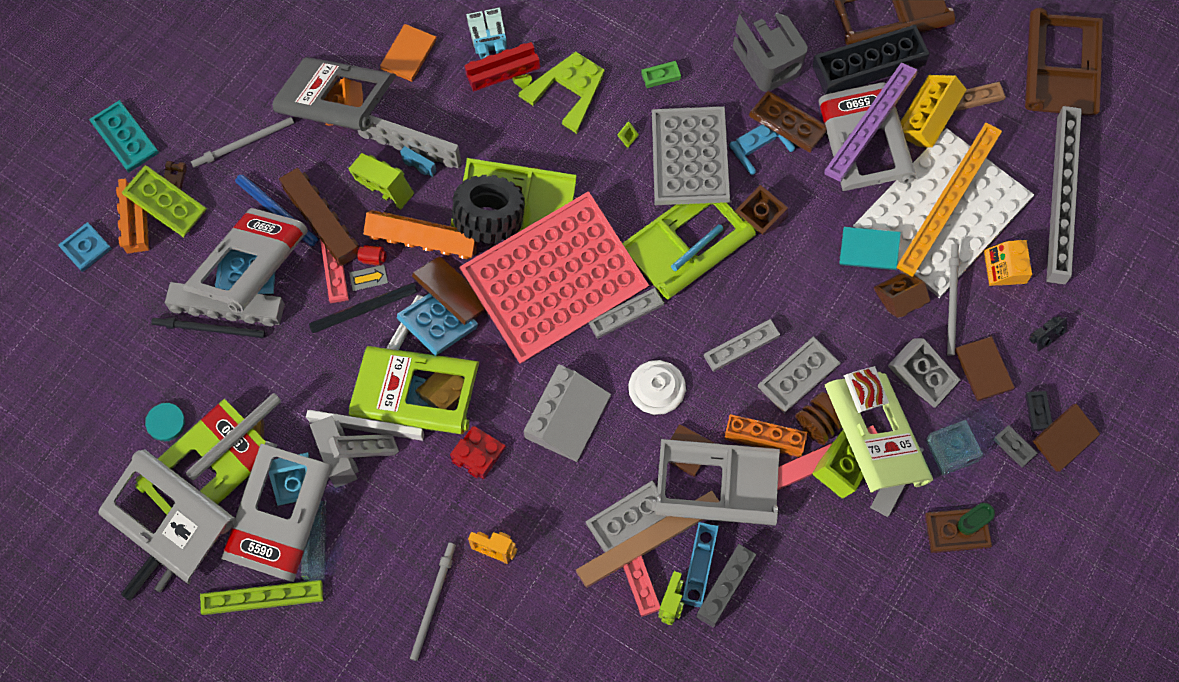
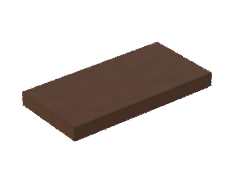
(788, 121)
(450, 289)

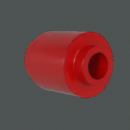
(372, 255)

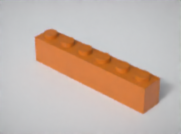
(418, 233)

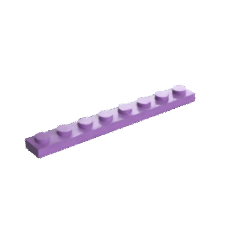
(870, 122)

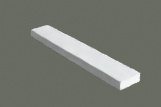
(369, 425)

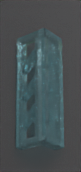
(314, 556)

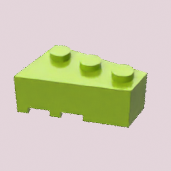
(383, 178)

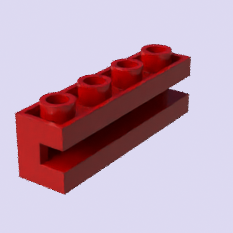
(502, 66)

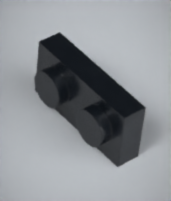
(1038, 410)

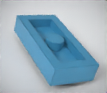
(414, 159)

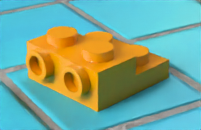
(497, 547)

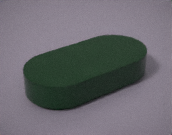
(976, 518)

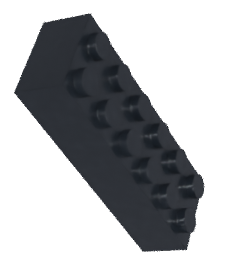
(869, 59)

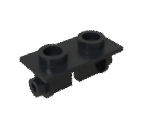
(1055, 328)

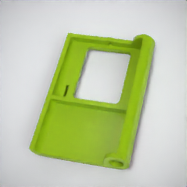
(659, 247)

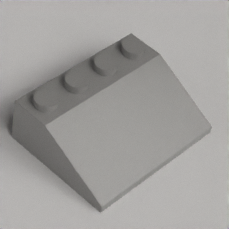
(566, 413)

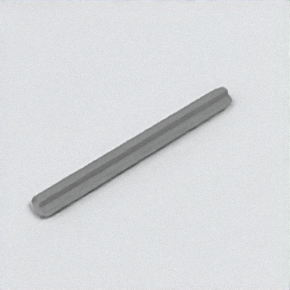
(233, 436)

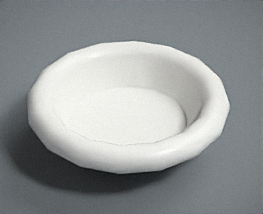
(657, 387)

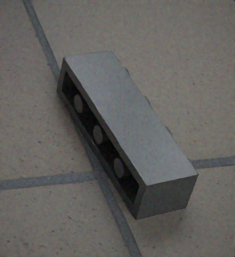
(726, 586)

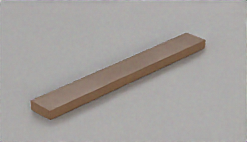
(637, 546)

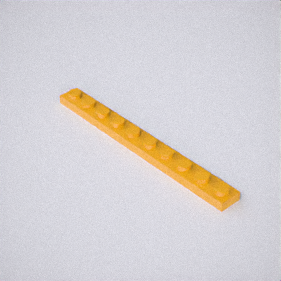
(948, 199)

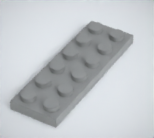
(423, 144)

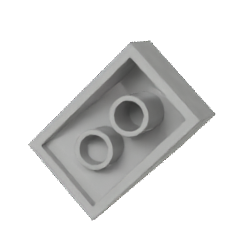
(924, 371)

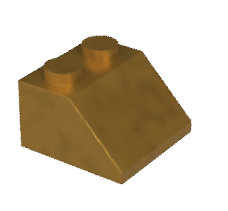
(441, 390)

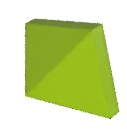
(523, 80)
(628, 134)

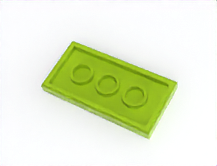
(164, 201)

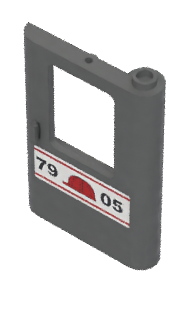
(312, 81)

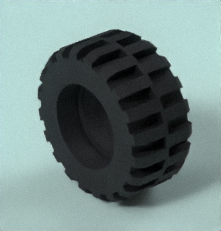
(488, 224)

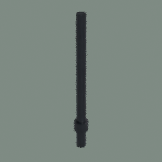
(172, 323)

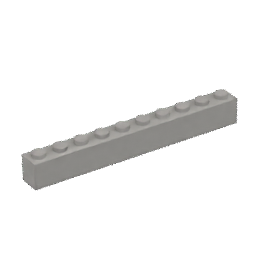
(1064, 196)

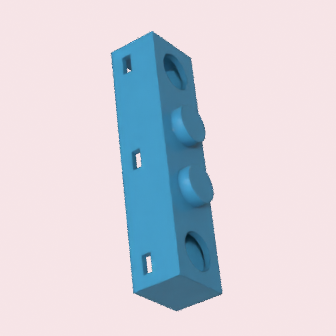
(700, 564)

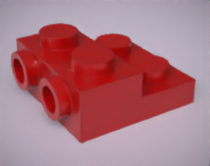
(477, 452)

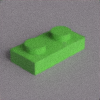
(661, 74)

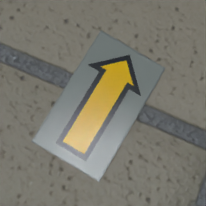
(368, 277)

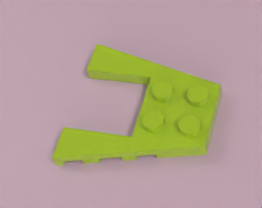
(575, 74)

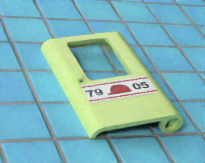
(884, 457)

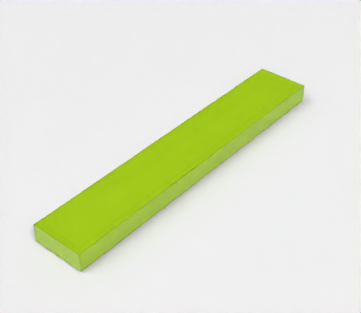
(261, 597)

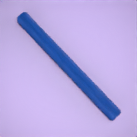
(270, 204)

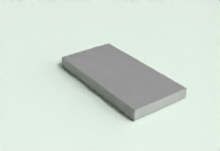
(798, 375)
(625, 518)

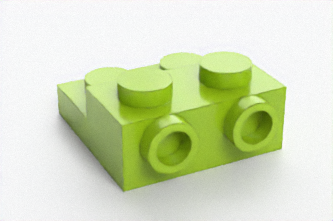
(671, 605)

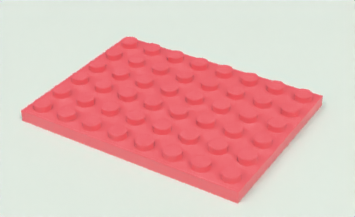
(554, 277)

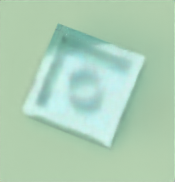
(954, 447)

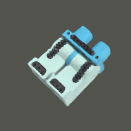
(489, 39)

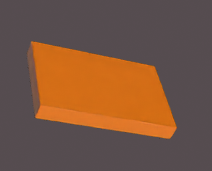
(408, 52)

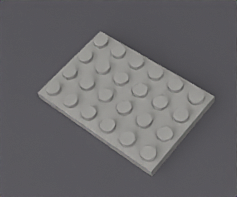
(690, 156)

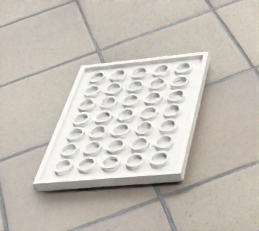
(977, 220)

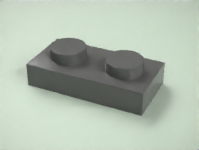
(1015, 446)

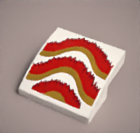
(866, 389)

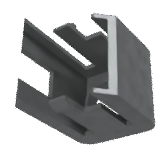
(770, 68)

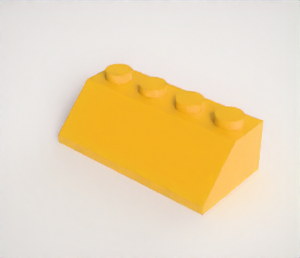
(932, 109)

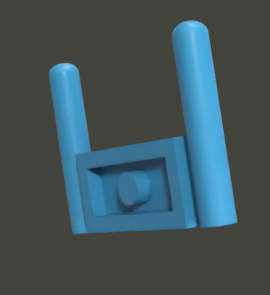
(753, 141)

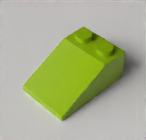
(839, 468)

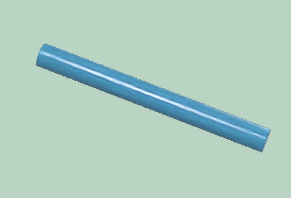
(697, 247)

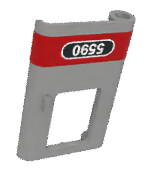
(841, 115)
(256, 233)
(269, 541)

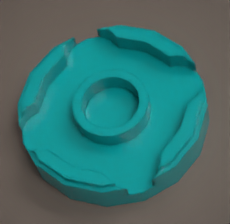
(165, 422)

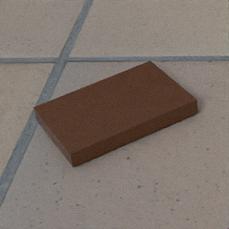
(984, 369)
(1066, 437)
(946, 536)

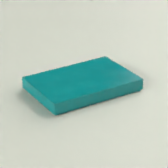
(870, 248)

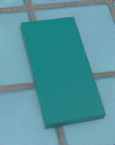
(124, 136)

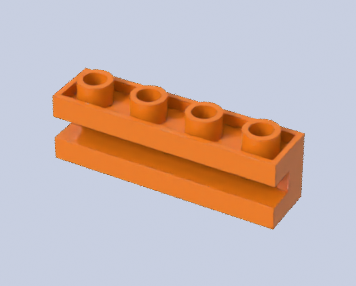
(132, 222)
(765, 435)

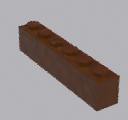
(319, 217)

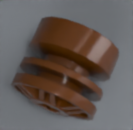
(819, 419)

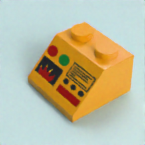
(1008, 263)

